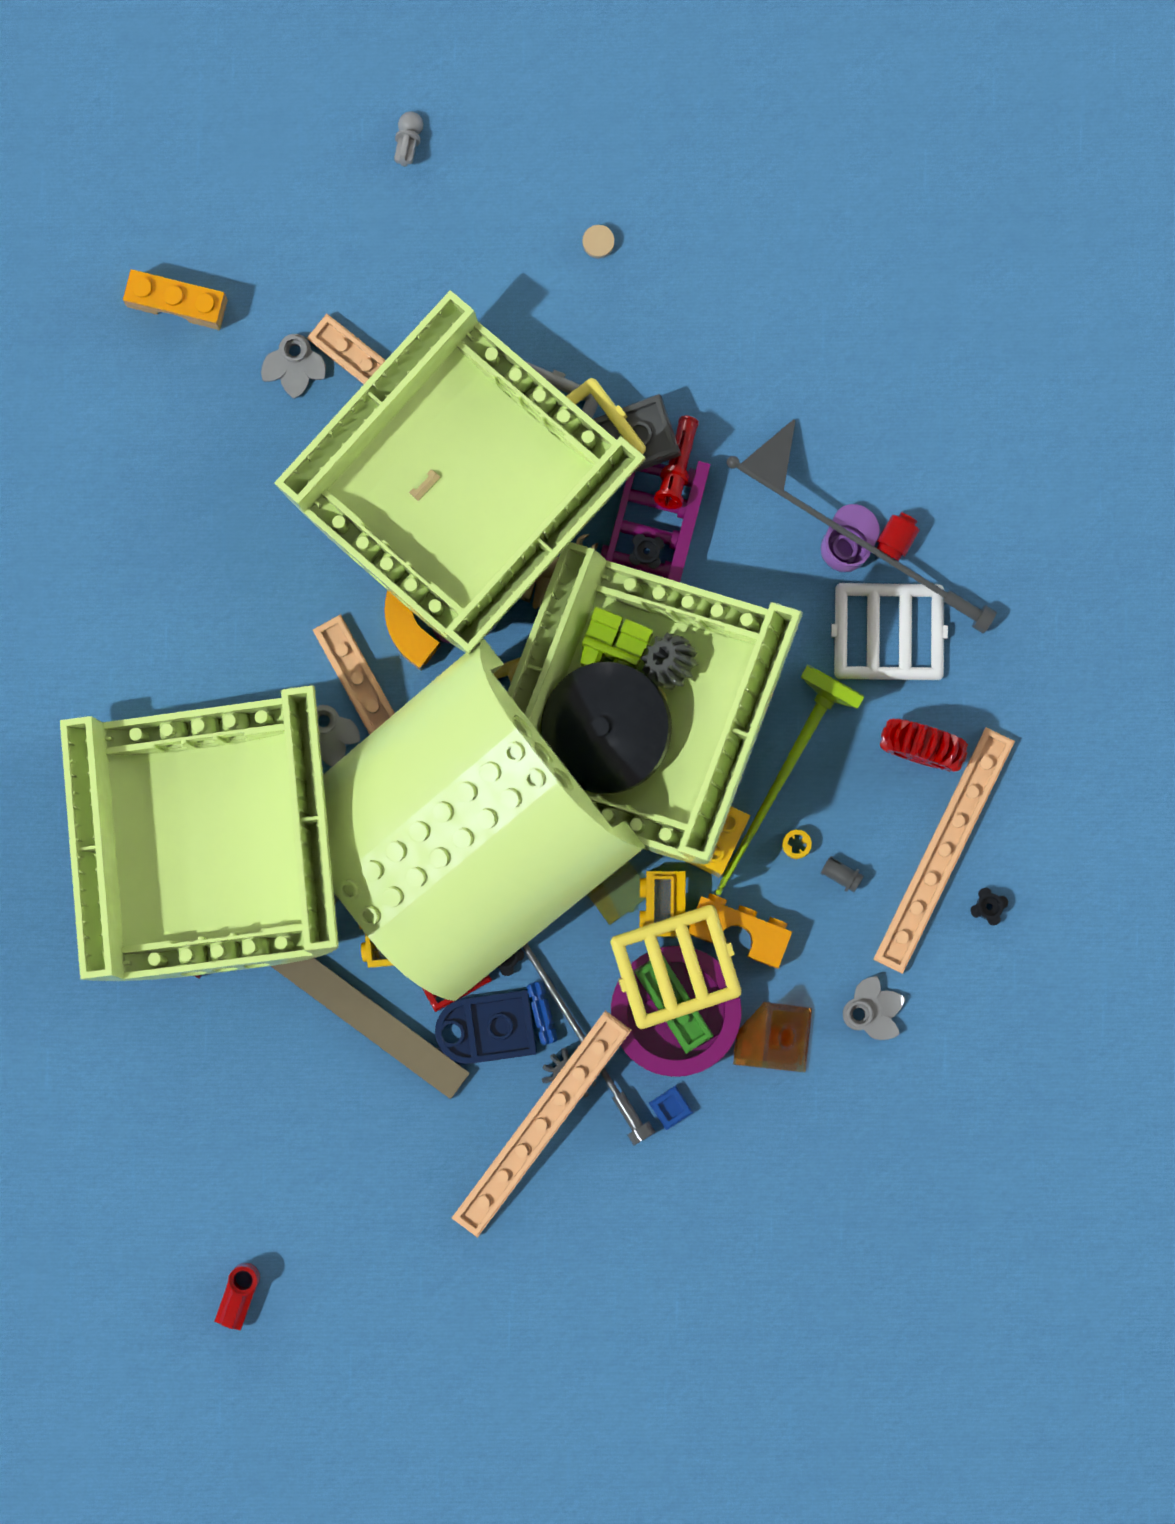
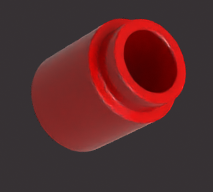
(898, 536)

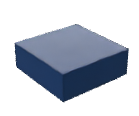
(671, 1107)

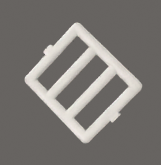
(905, 670)

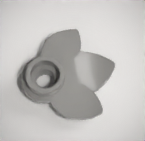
(293, 370)
(335, 735)
(878, 1009)

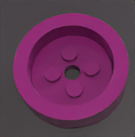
(656, 1046)

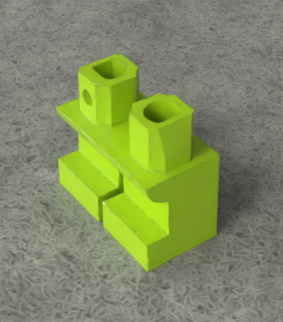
(603, 634)

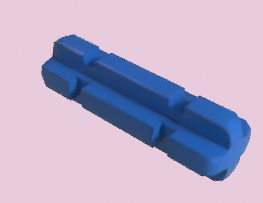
(542, 1012)

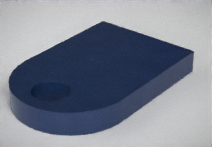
(490, 1028)

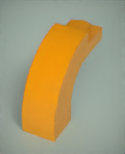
(407, 635)

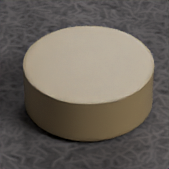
(598, 241)

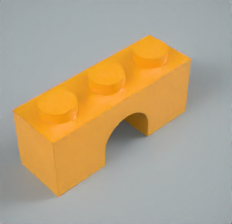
(165, 295)
(767, 938)

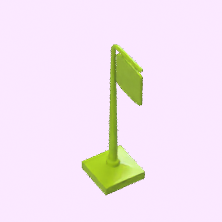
(828, 692)

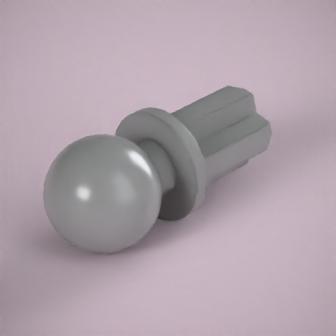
(408, 137)

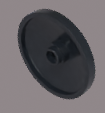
(607, 726)

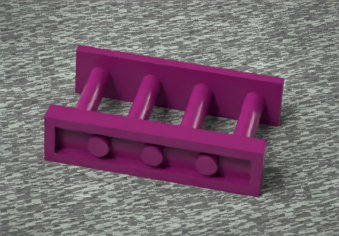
(677, 539)

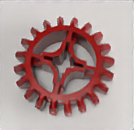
(923, 745)

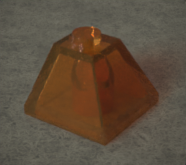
(775, 1038)

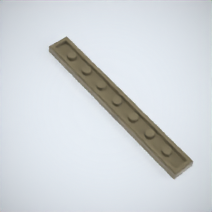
(376, 1024)

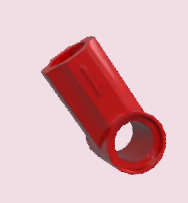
(236, 1298)

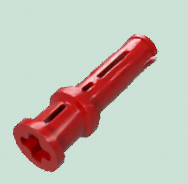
(675, 475)

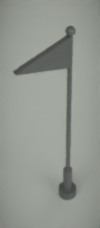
(770, 466)
(639, 1130)

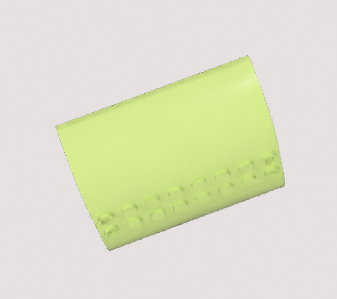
(512, 465)
(712, 716)
(462, 831)
(199, 840)

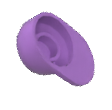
(843, 553)

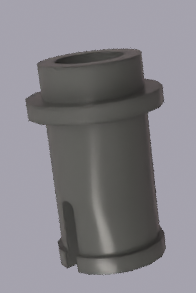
(842, 874)

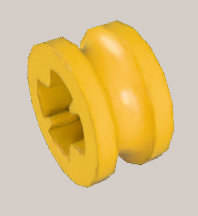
(788, 848)

